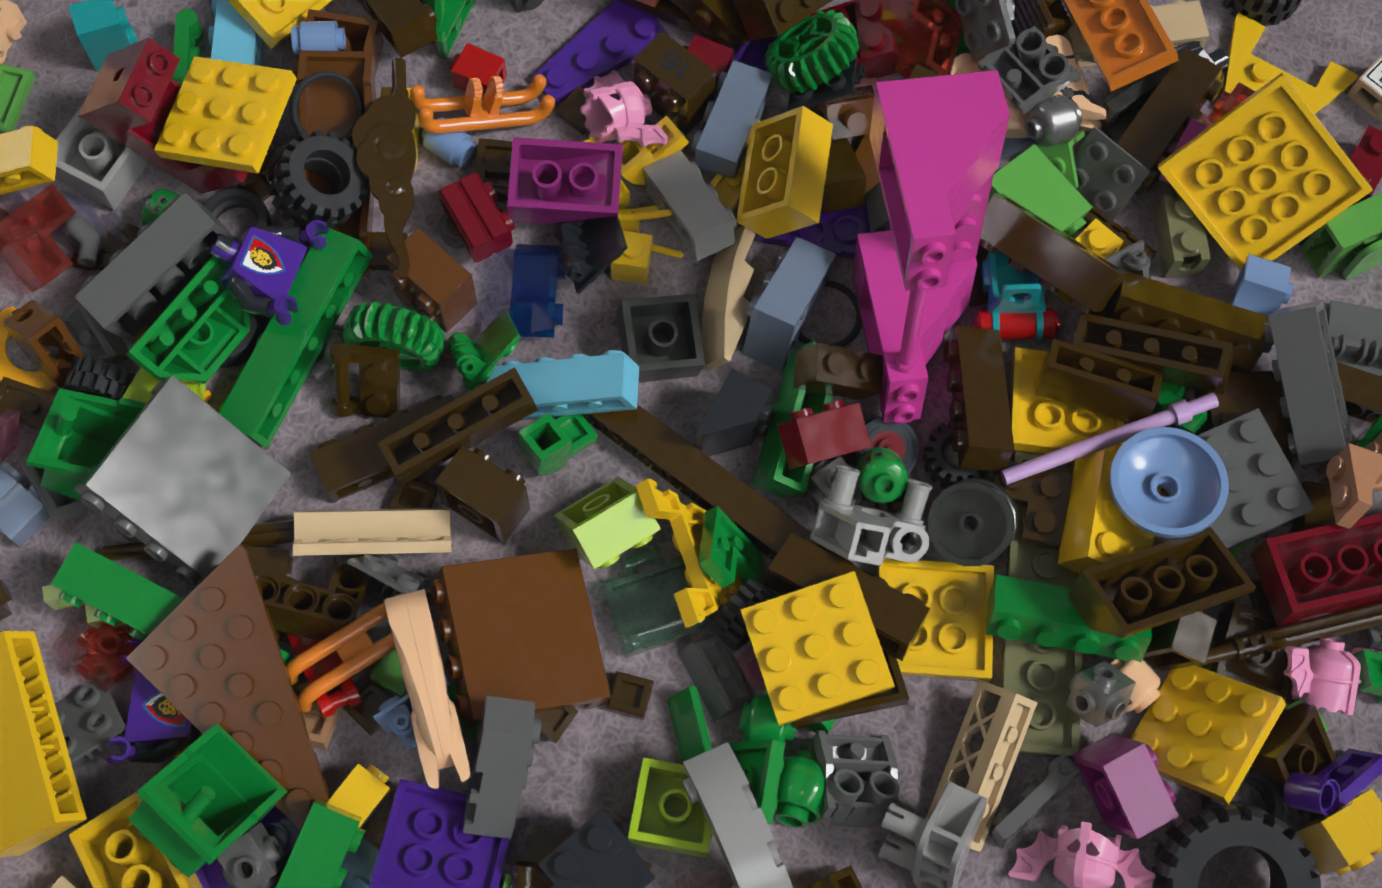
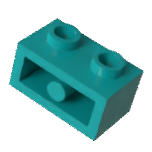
(102, 28)

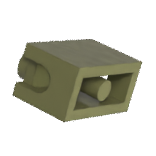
(1180, 236)

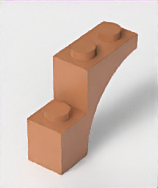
(1353, 478)

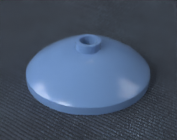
(1181, 466)

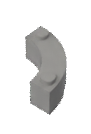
(735, 820)

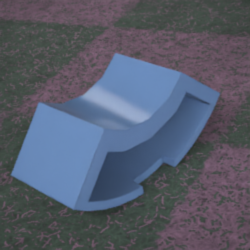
(1262, 287)

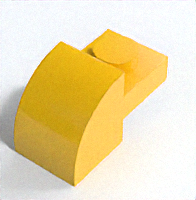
(636, 157)

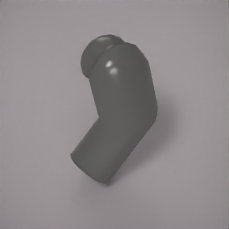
(87, 236)
(325, 368)

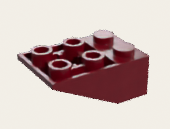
(877, 43)

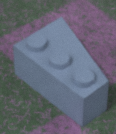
(786, 302)

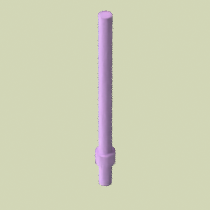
(1177, 413)

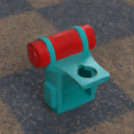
(1014, 302)

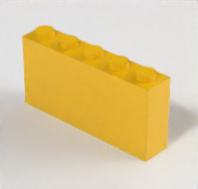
(35, 768)

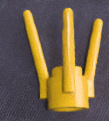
(631, 222)

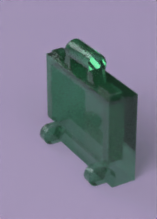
(646, 605)

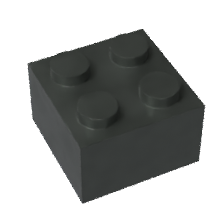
(662, 336)

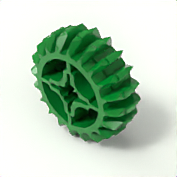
(812, 51)
(399, 329)

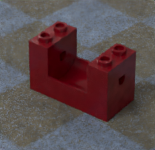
(133, 105)

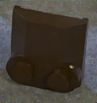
(1295, 745)

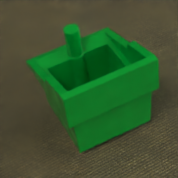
(78, 437)
(204, 801)

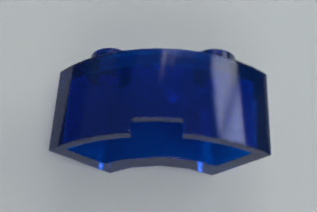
(536, 289)

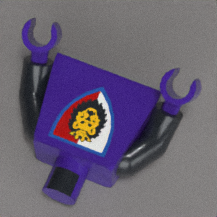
(265, 265)
(153, 725)

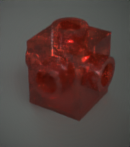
(100, 653)

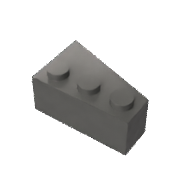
(500, 765)

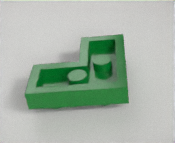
(727, 550)

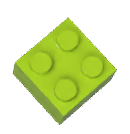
(607, 523)
(664, 813)

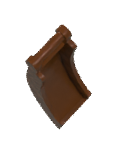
(332, 108)

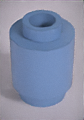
(318, 36)
(450, 147)

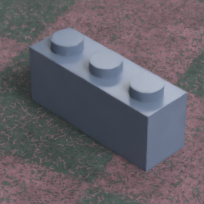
(729, 119)

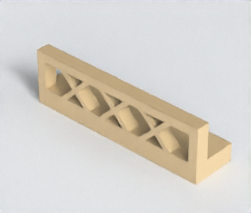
(371, 531)
(992, 764)

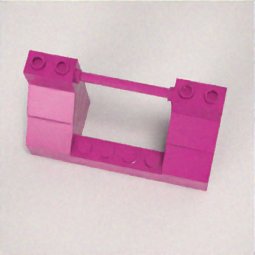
(936, 167)

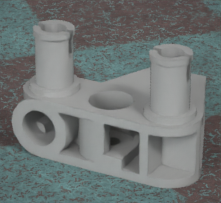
(871, 533)
(939, 839)

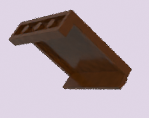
(520, 633)

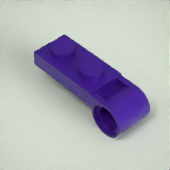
(1333, 785)

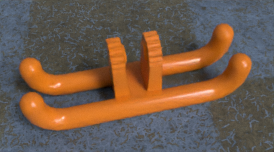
(481, 108)
(354, 649)

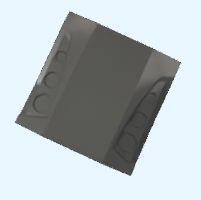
(1030, 70)
(858, 778)

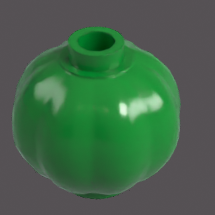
(800, 790)

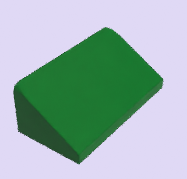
(689, 723)

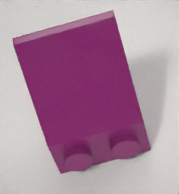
(563, 180)

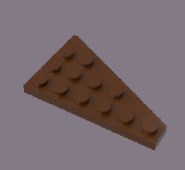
(225, 667)

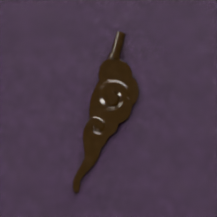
(389, 158)

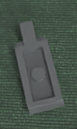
(1035, 800)

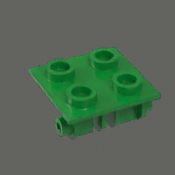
(478, 357)

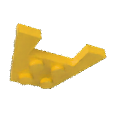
(1256, 72)
(687, 526)

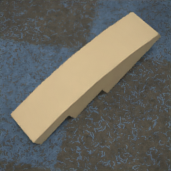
(724, 301)

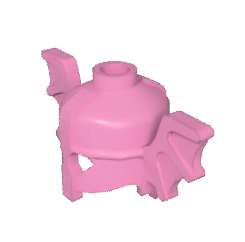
(618, 112)
(1325, 675)
(1082, 860)

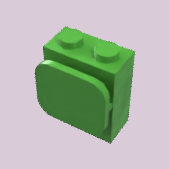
(1043, 190)
(1348, 240)

